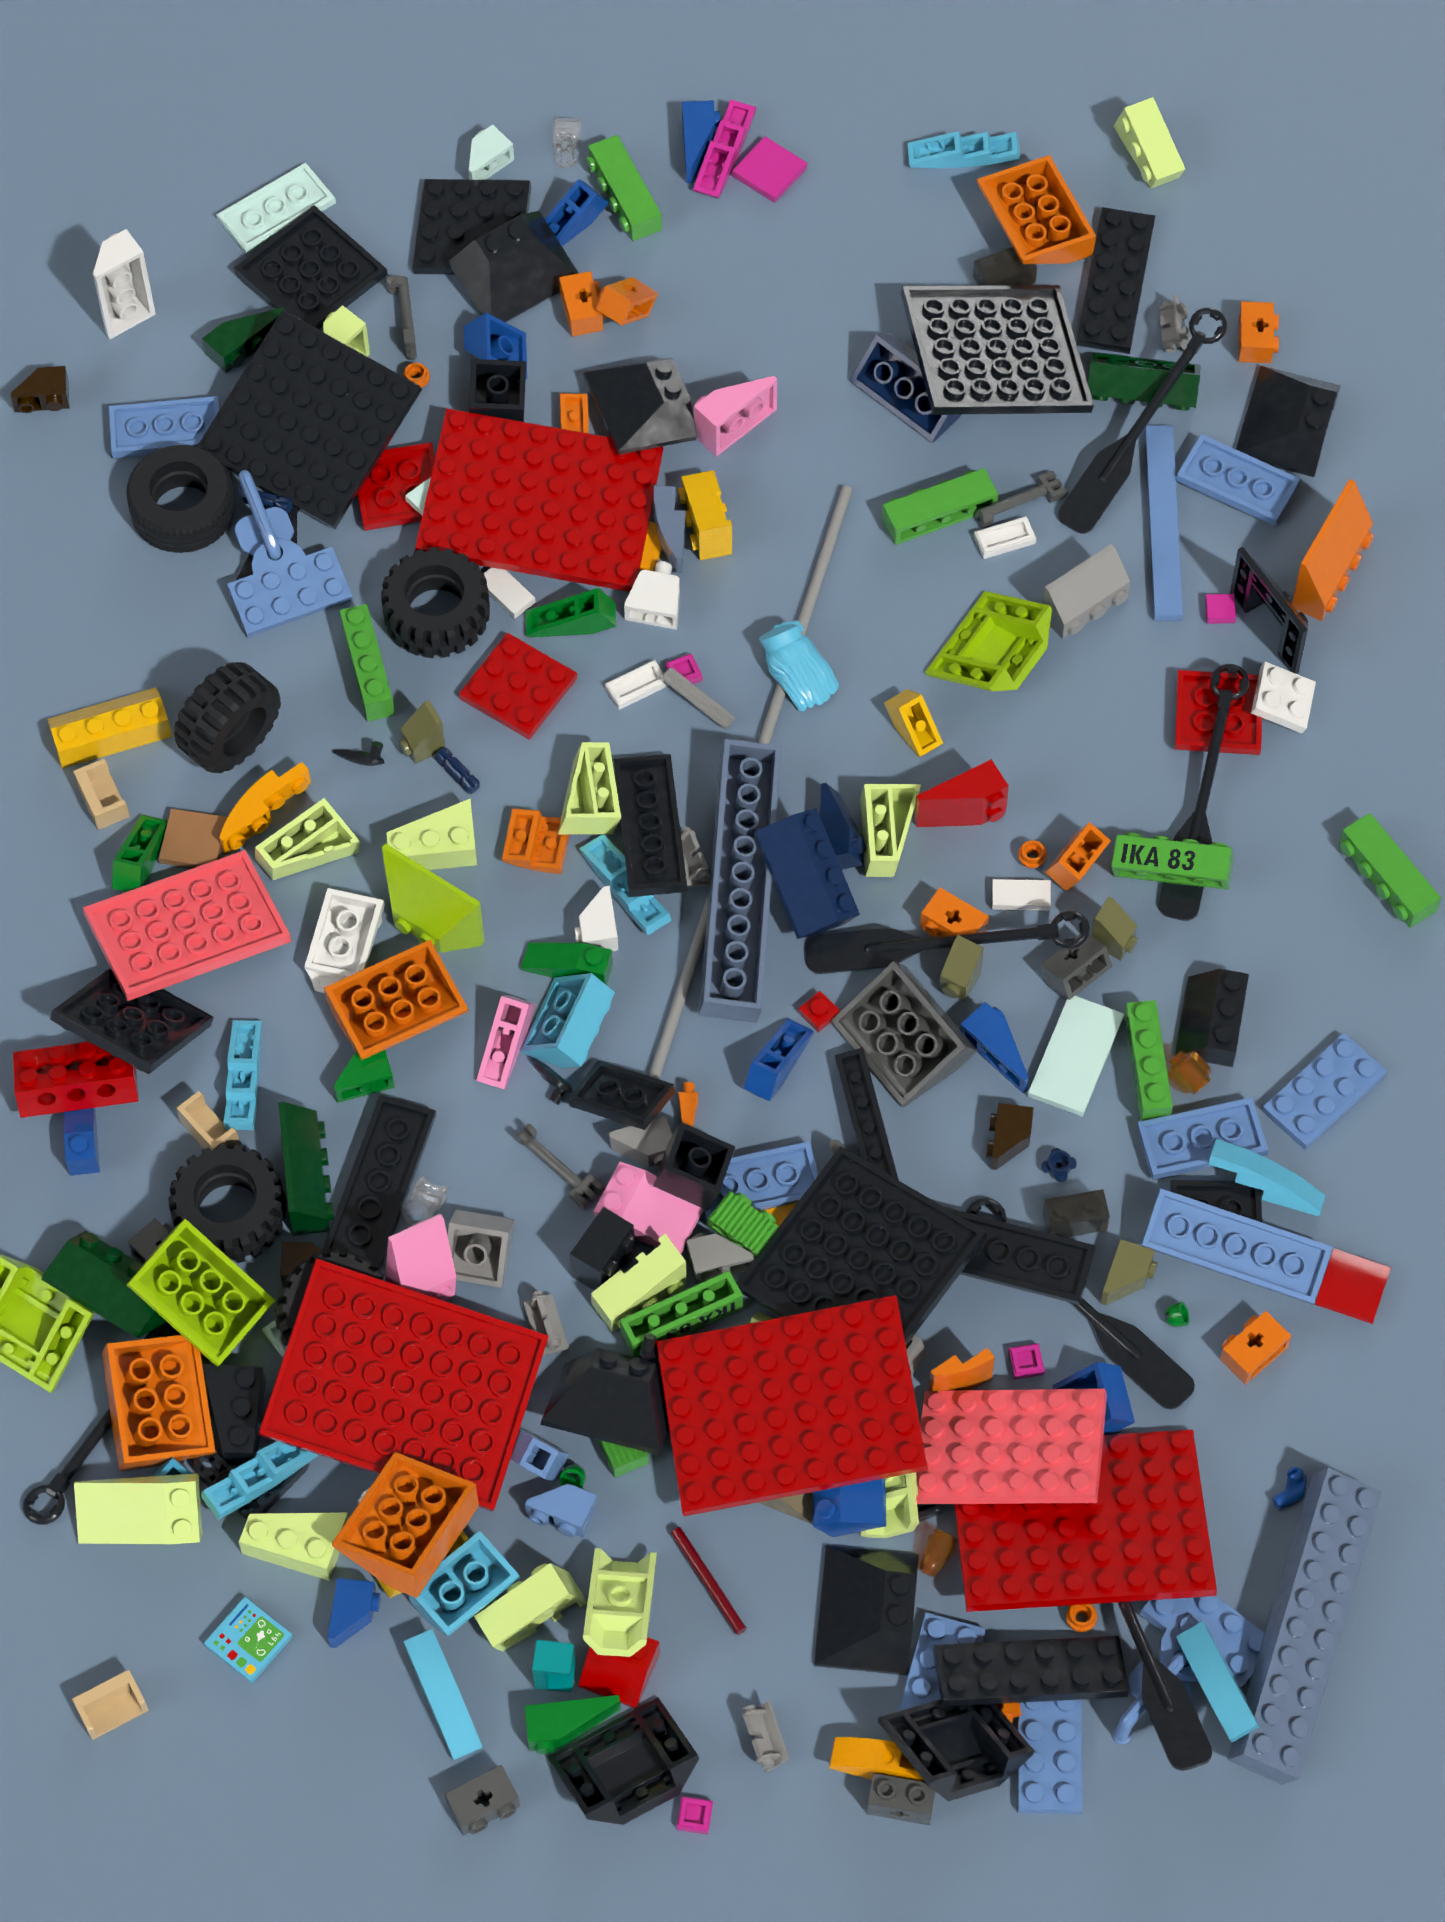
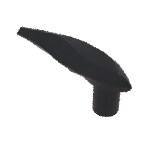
(363, 758)
(555, 1079)
(649, 1349)

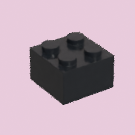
(498, 388)
(694, 1166)
(603, 1249)

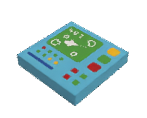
(248, 1640)

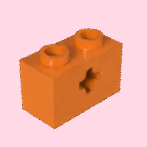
(626, 301)
(580, 302)
(1256, 332)
(1077, 856)
(951, 916)
(1248, 1361)

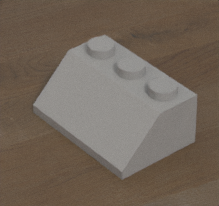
(1087, 592)

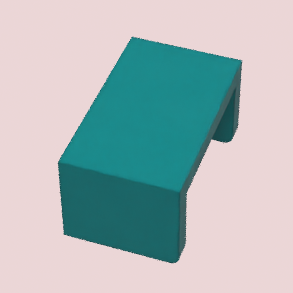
(554, 1666)

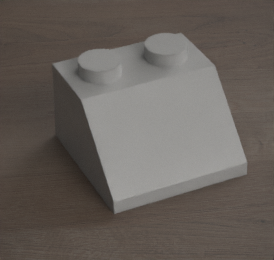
(480, 1247)

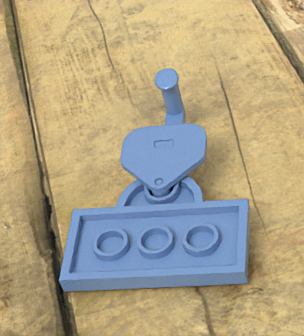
(284, 579)
(1232, 1632)

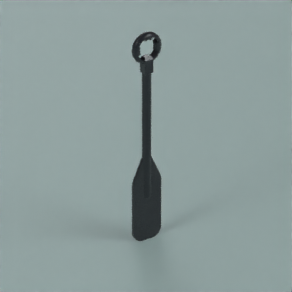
(1114, 463)
(1181, 900)
(882, 946)
(1128, 1346)
(61, 1480)
(1168, 1705)

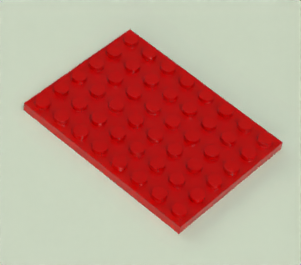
(539, 500)
(405, 1375)
(791, 1406)
(1132, 1545)

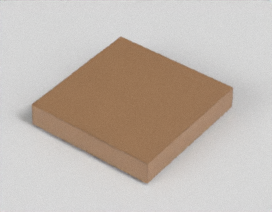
(191, 839)

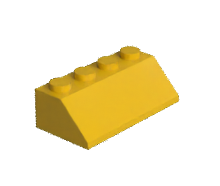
(109, 727)

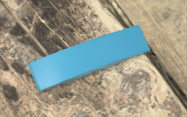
(962, 152)
(611, 869)
(243, 1075)
(1276, 1181)
(255, 1477)
(1217, 1681)
(442, 1694)

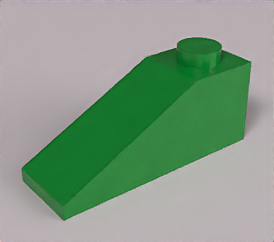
(575, 615)
(138, 854)
(567, 960)
(560, 1722)

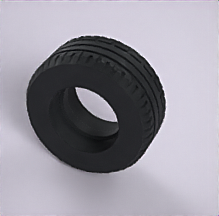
(174, 468)

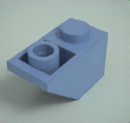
(538, 1455)
(563, 1507)

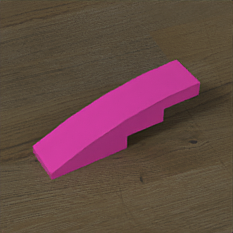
(724, 149)

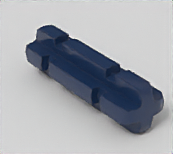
(272, 500)
(457, 770)

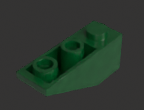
(238, 338)

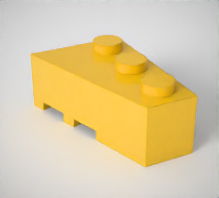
(706, 515)

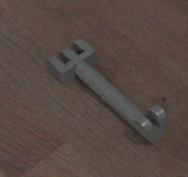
(399, 285)
(1047, 486)
(580, 1186)

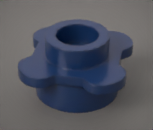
(1059, 1156)

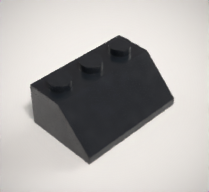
(1213, 1015)

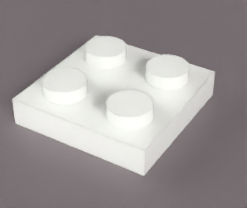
(1283, 697)

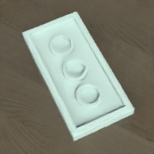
(274, 207)
(1076, 1055)

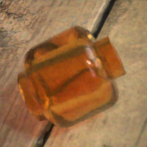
(1189, 1072)

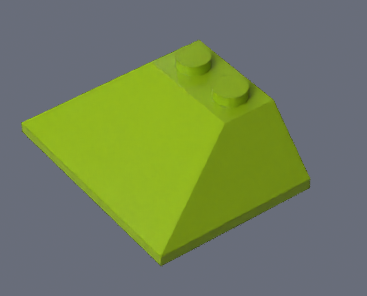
(995, 644)
(430, 905)
(37, 1324)

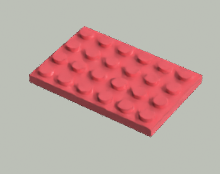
(186, 925)
(1012, 1446)

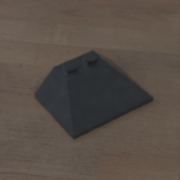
(512, 267)
(643, 404)
(1288, 420)
(1255, 587)
(611, 1400)
(866, 1610)
(958, 1746)
(627, 1765)

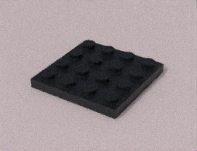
(458, 213)
(311, 268)
(137, 1030)

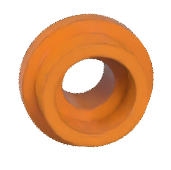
(417, 369)
(1032, 847)
(1087, 1610)

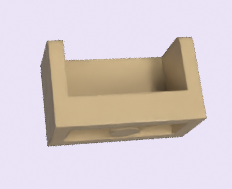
(101, 794)
(204, 1124)
(110, 1704)

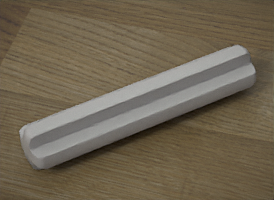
(698, 698)

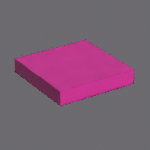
(769, 169)

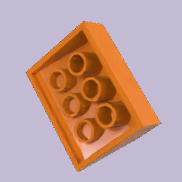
(1039, 213)
(1333, 554)
(394, 1000)
(157, 1401)
(407, 1523)

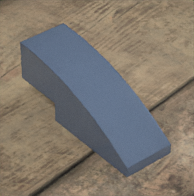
(670, 525)

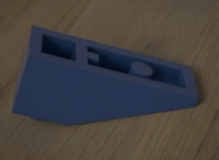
(841, 828)

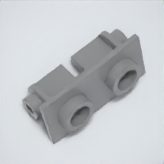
(1174, 315)
(695, 864)
(545, 1319)
(768, 1738)

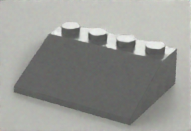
(903, 1034)

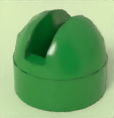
(1177, 1314)
(573, 1479)

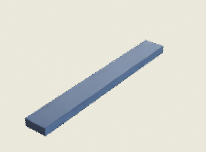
(1163, 523)

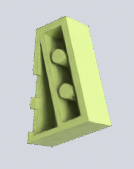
(1149, 143)
(591, 794)
(885, 824)
(438, 839)
(307, 842)
(641, 1286)
(294, 1540)
(529, 1605)

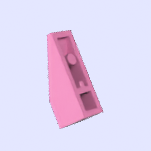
(505, 1040)

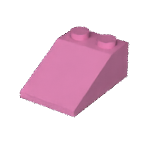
(733, 412)
(648, 1208)
(422, 1259)

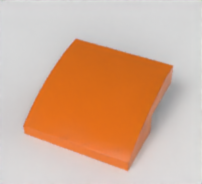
(535, 842)
(956, 1376)

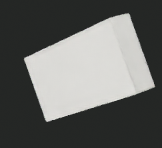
(1005, 537)
(508, 592)
(636, 684)
(1021, 894)

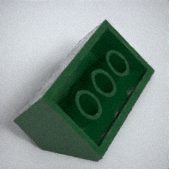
(1139, 379)
(304, 1169)
(99, 1279)

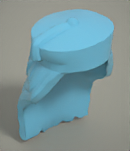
(798, 665)

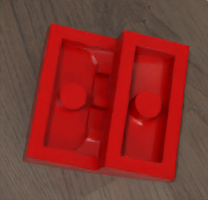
(1352, 1286)

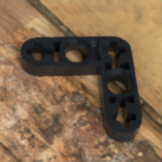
(264, 1501)

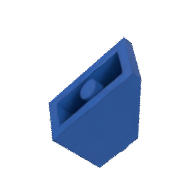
(351, 1609)

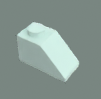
(489, 153)

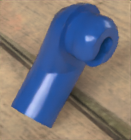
(1294, 1490)

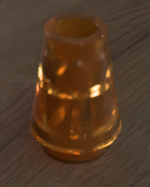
(937, 1552)

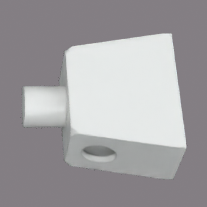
(654, 597)

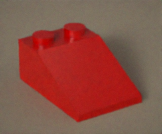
(964, 800)

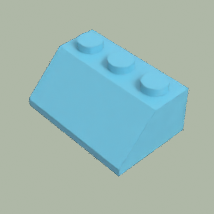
(568, 1020)
(464, 1584)

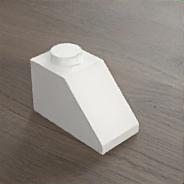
(598, 922)

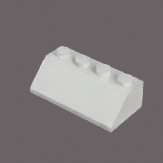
(122, 284)

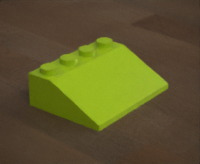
(200, 1292)

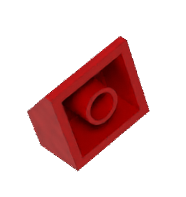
(620, 1675)

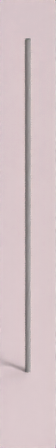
(765, 738)

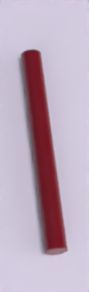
(708, 1581)

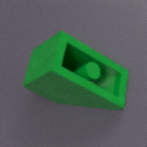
(364, 1077)

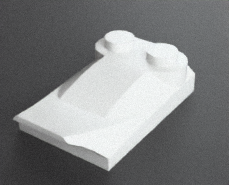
(342, 937)

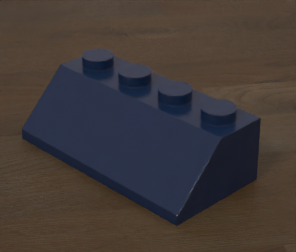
(895, 380)
(807, 873)

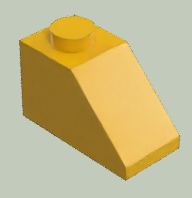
(913, 721)

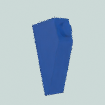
(698, 130)
(575, 211)
(992, 1038)
(777, 1059)
(81, 1142)

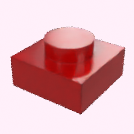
(818, 1011)

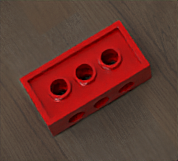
(71, 1079)

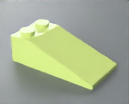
(139, 1510)

